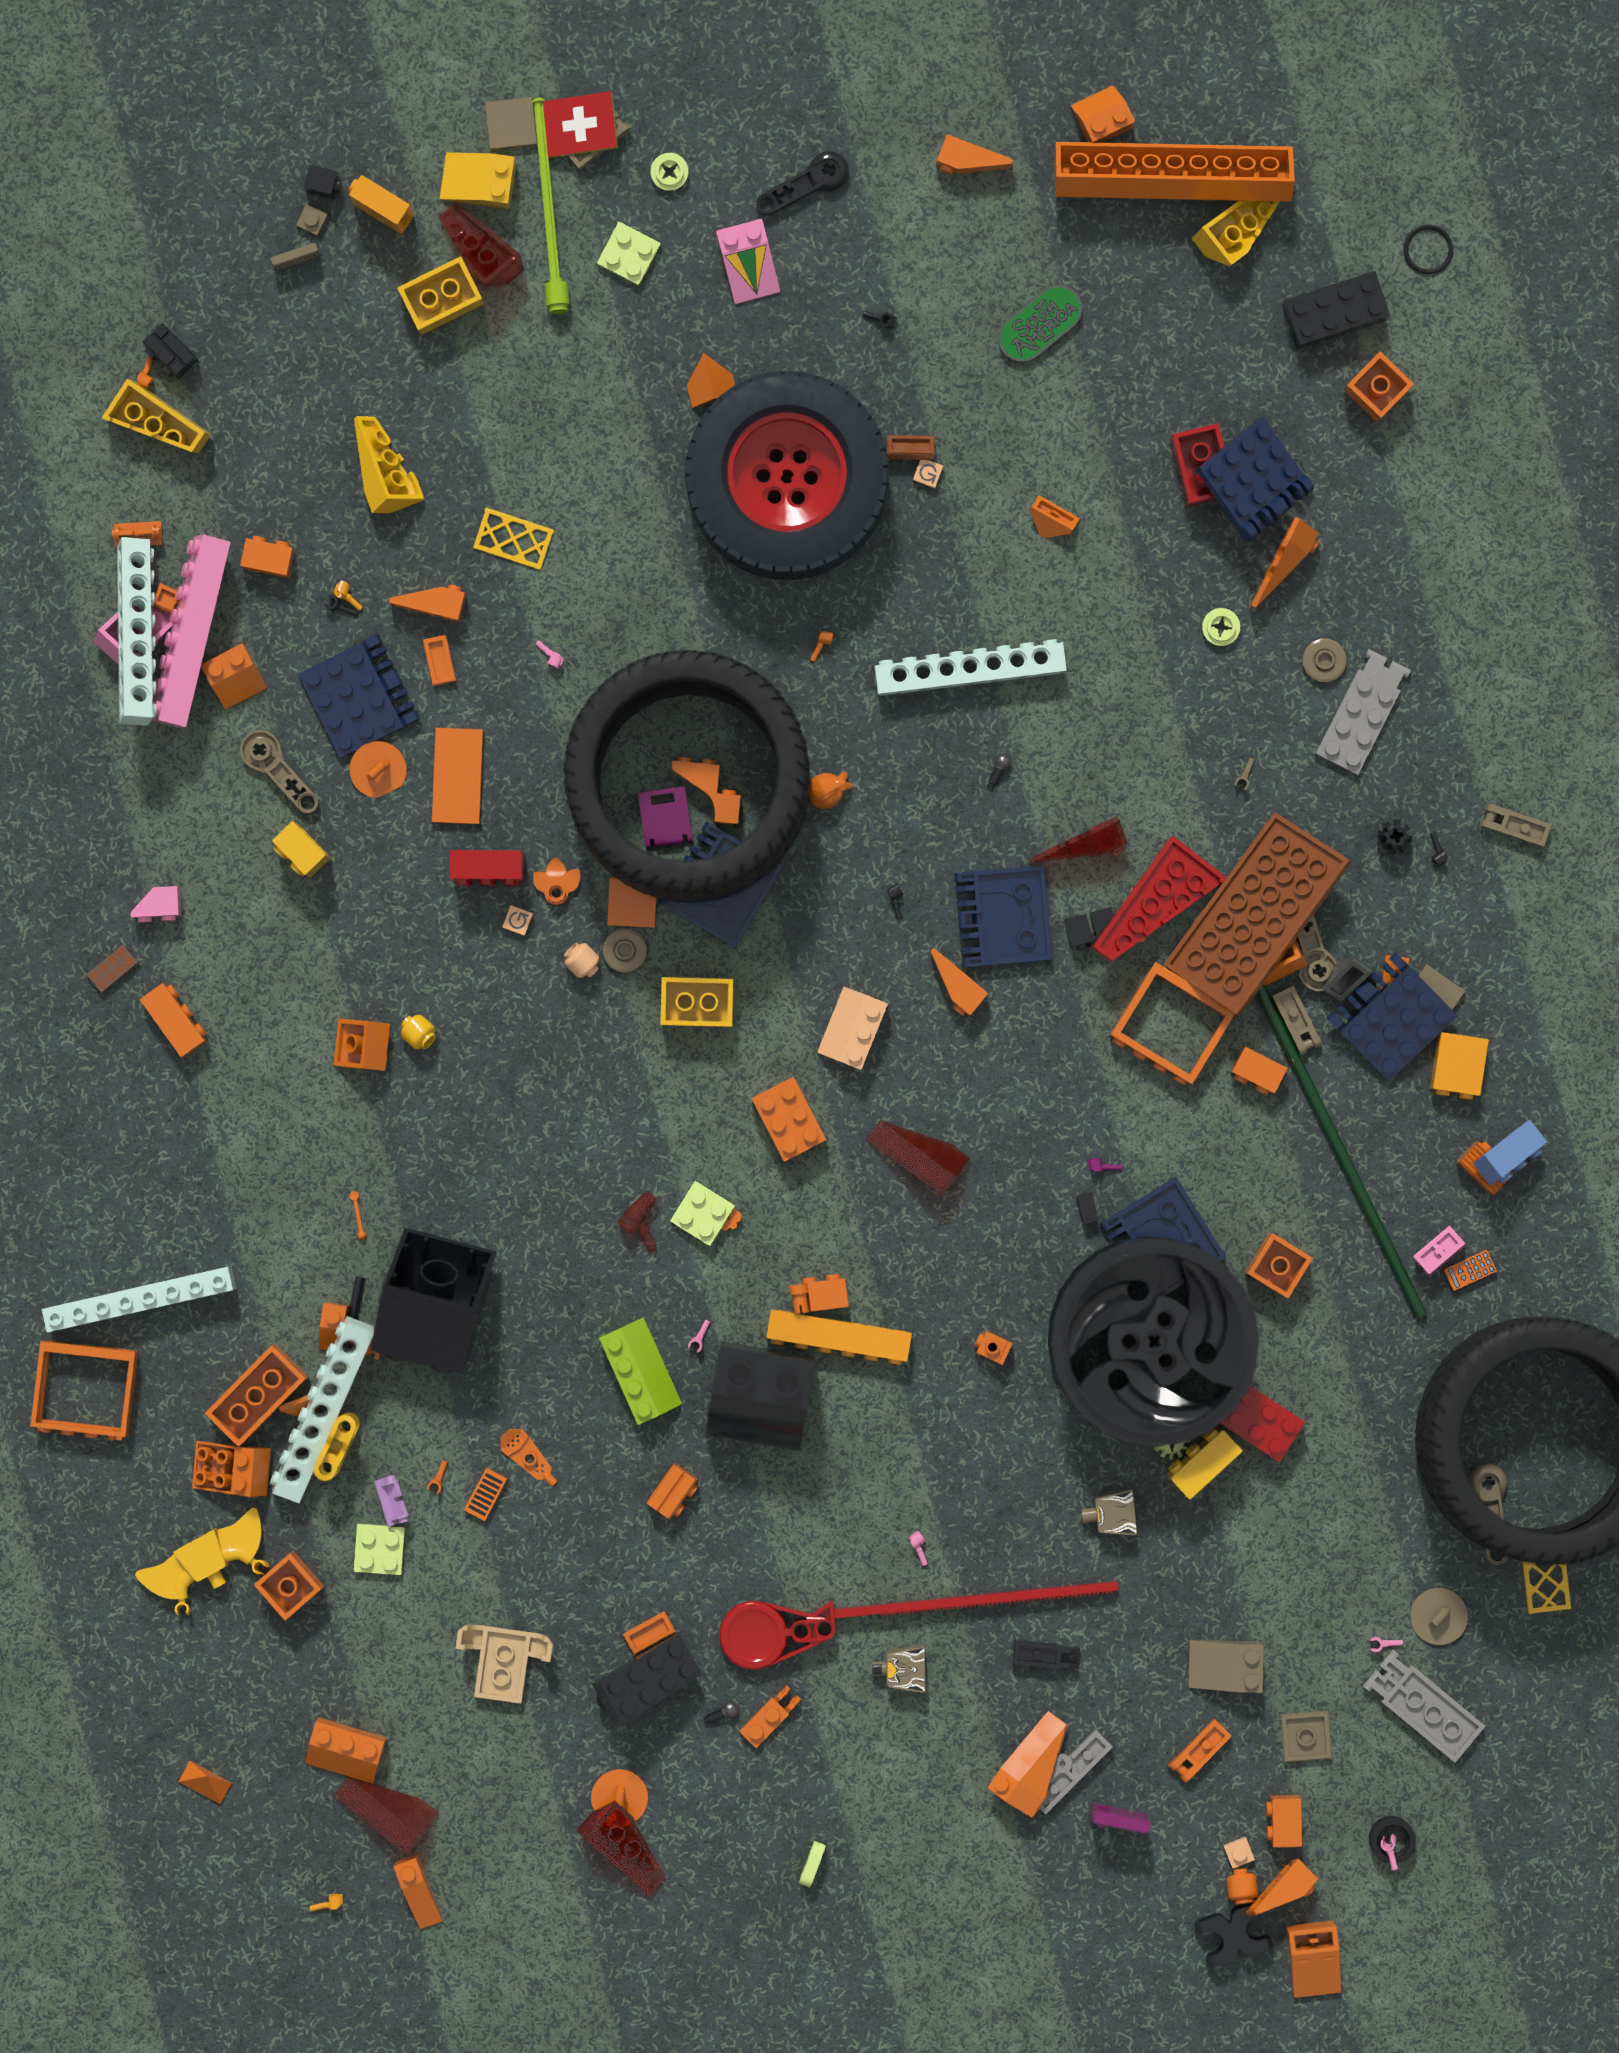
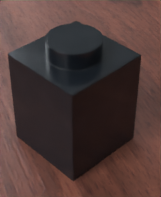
(322, 182)

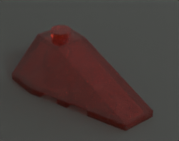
(481, 249)
(1097, 841)
(923, 1156)
(392, 1814)
(620, 1841)

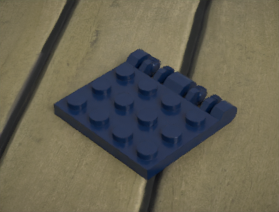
(1252, 479)
(355, 699)
(729, 915)
(1008, 916)
(1395, 1020)
(1165, 1214)

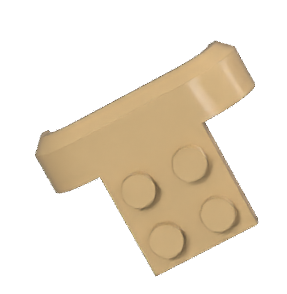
(503, 1659)

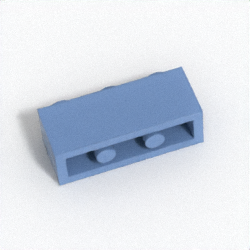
(1510, 1153)

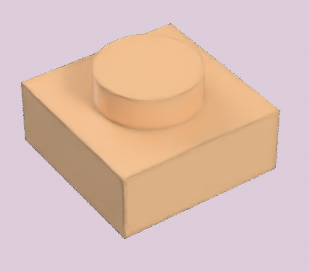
(1238, 1852)

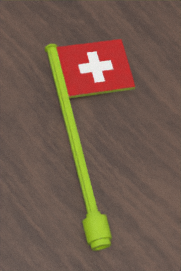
(564, 129)

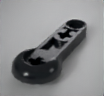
(808, 181)

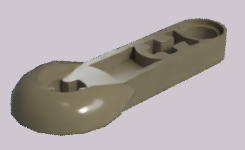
(274, 765)
(1314, 954)
(1492, 1497)

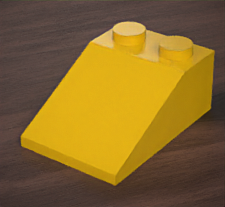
(478, 179)

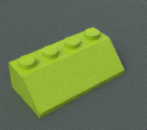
(640, 1370)

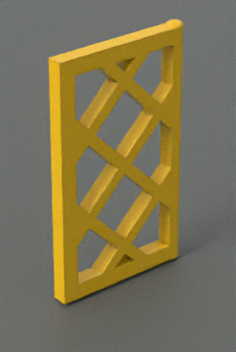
(496, 550)
(1530, 1589)

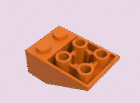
(231, 1468)
(1314, 1958)

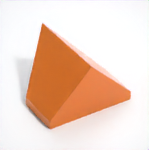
(708, 382)

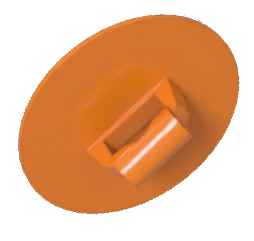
(377, 769)
(622, 1787)

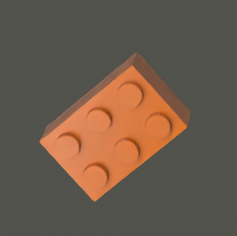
(788, 1119)

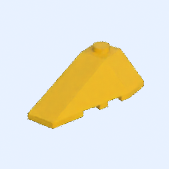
(1234, 231)
(384, 478)

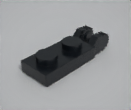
(1042, 1654)

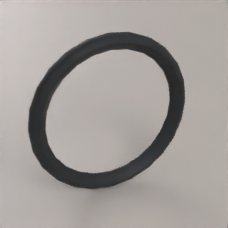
(1428, 227)

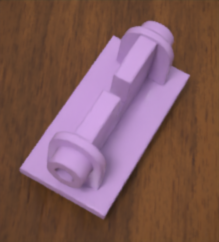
(389, 1496)

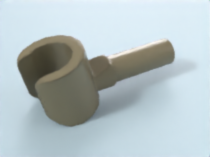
(1245, 773)

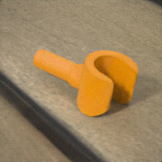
(341, 592)
(335, 1902)

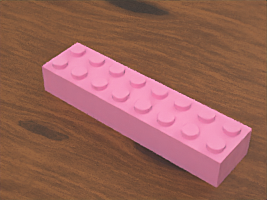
(189, 629)

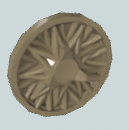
(1324, 660)
(624, 956)

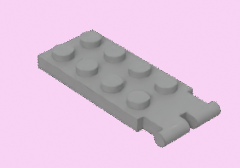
(1362, 713)
(1425, 1707)

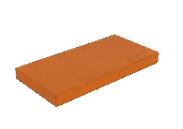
(457, 776)

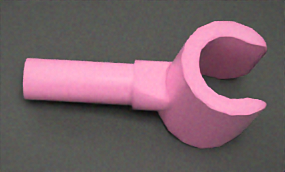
(555, 659)
(700, 1335)
(916, 1540)
(1385, 1643)
(1390, 1850)

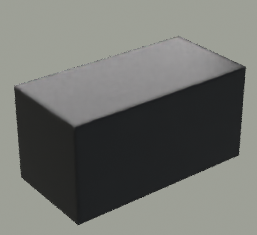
(1087, 1208)

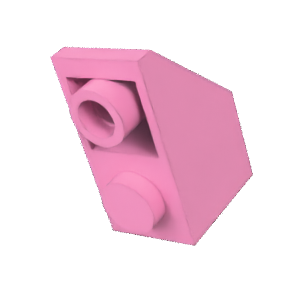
(159, 902)

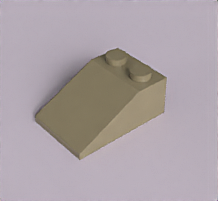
(1226, 1665)

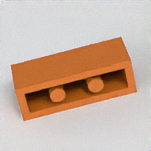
(174, 1019)

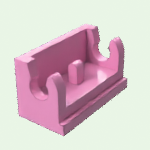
(1439, 1251)

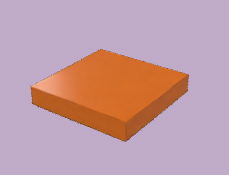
(629, 906)

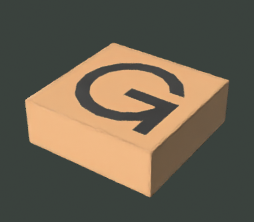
(928, 473)
(517, 920)

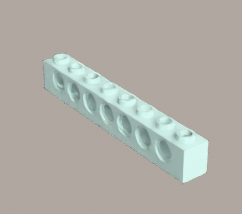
(887, 685)
(131, 710)
(139, 1299)
(294, 1487)

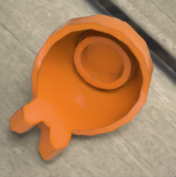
(828, 789)

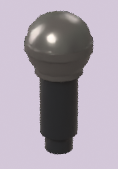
(1002, 762)
(729, 1709)

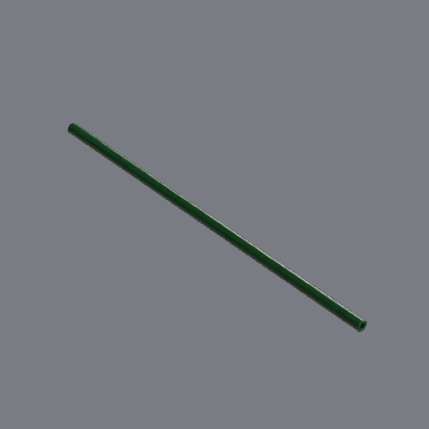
(1340, 1152)

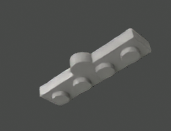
(1073, 1768)

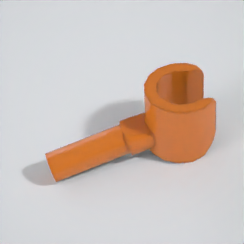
(143, 377)
(824, 638)
(437, 1480)

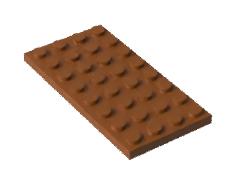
(1257, 913)

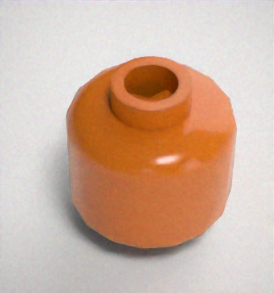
(1242, 1887)

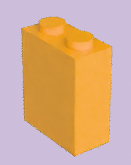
(380, 204)
(1459, 1065)

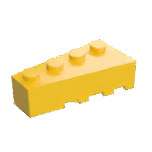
(146, 413)

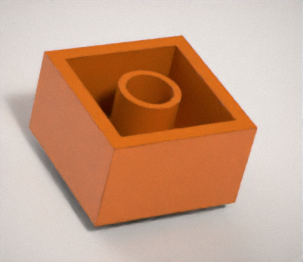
(1378, 386)
(1278, 1265)
(289, 1585)

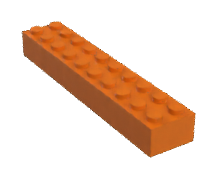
(1174, 171)

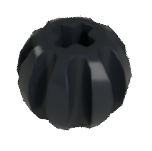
(1391, 842)

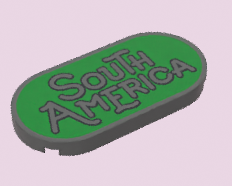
(1040, 323)

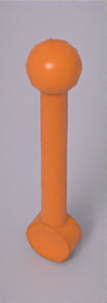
(361, 1234)

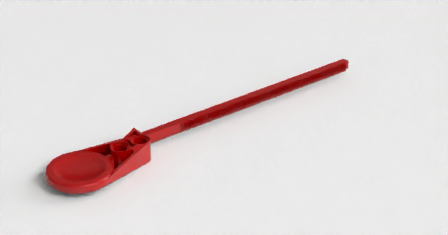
(756, 1633)

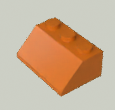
(345, 1750)

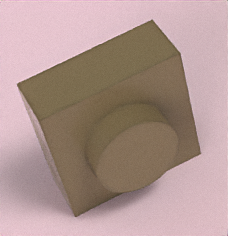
(312, 220)

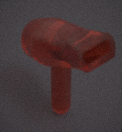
(635, 1216)

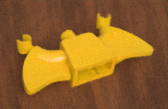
(205, 1558)

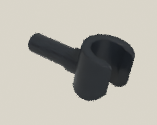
(880, 318)
(339, 606)
(1440, 857)
(895, 892)

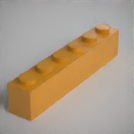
(838, 1335)

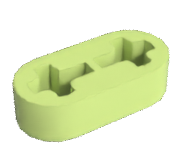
(812, 1864)

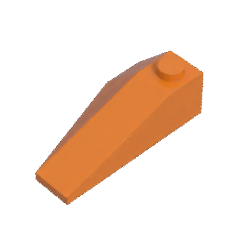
(1295, 546)
(1028, 1770)

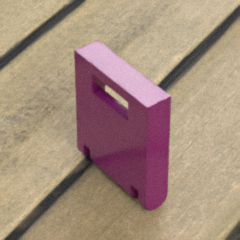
(665, 821)
(1120, 1818)

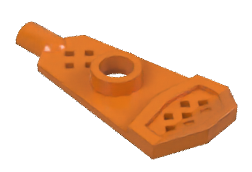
(521, 1449)

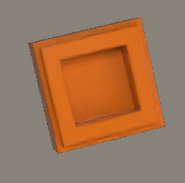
(165, 599)

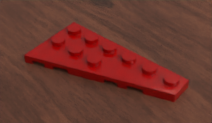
(1165, 889)

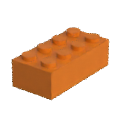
(256, 1395)

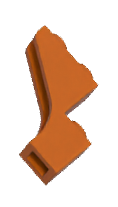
(706, 778)

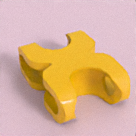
(337, 1446)

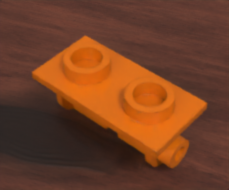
(139, 530)

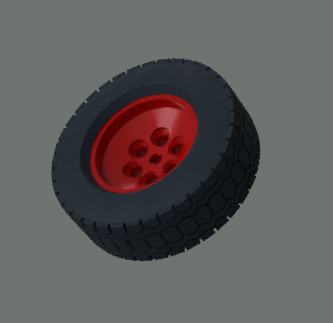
(788, 416)

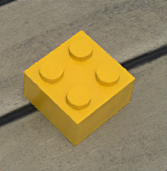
(300, 849)

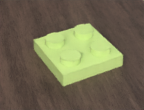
(628, 253)
(702, 1213)
(379, 1549)

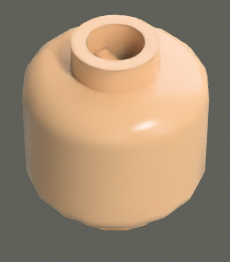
(581, 960)

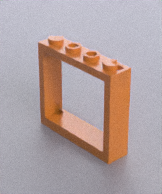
(1142, 1052)
(70, 1428)

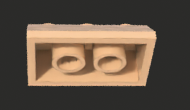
(852, 1028)

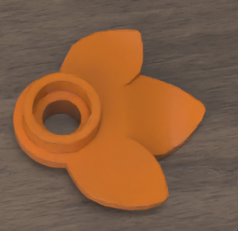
(556, 878)

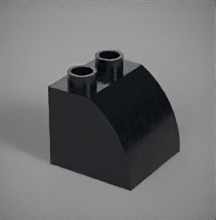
(432, 1301)
(760, 1395)

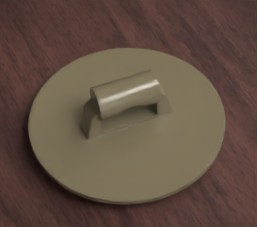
(1439, 1616)

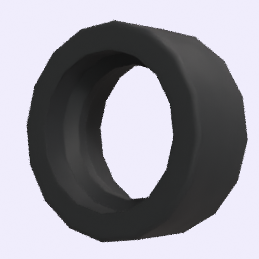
(1387, 1821)

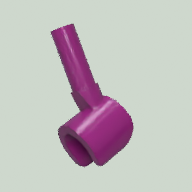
(1096, 1165)

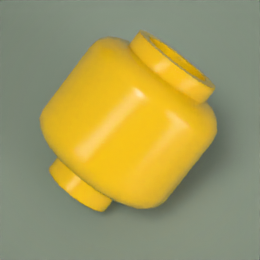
(418, 1032)

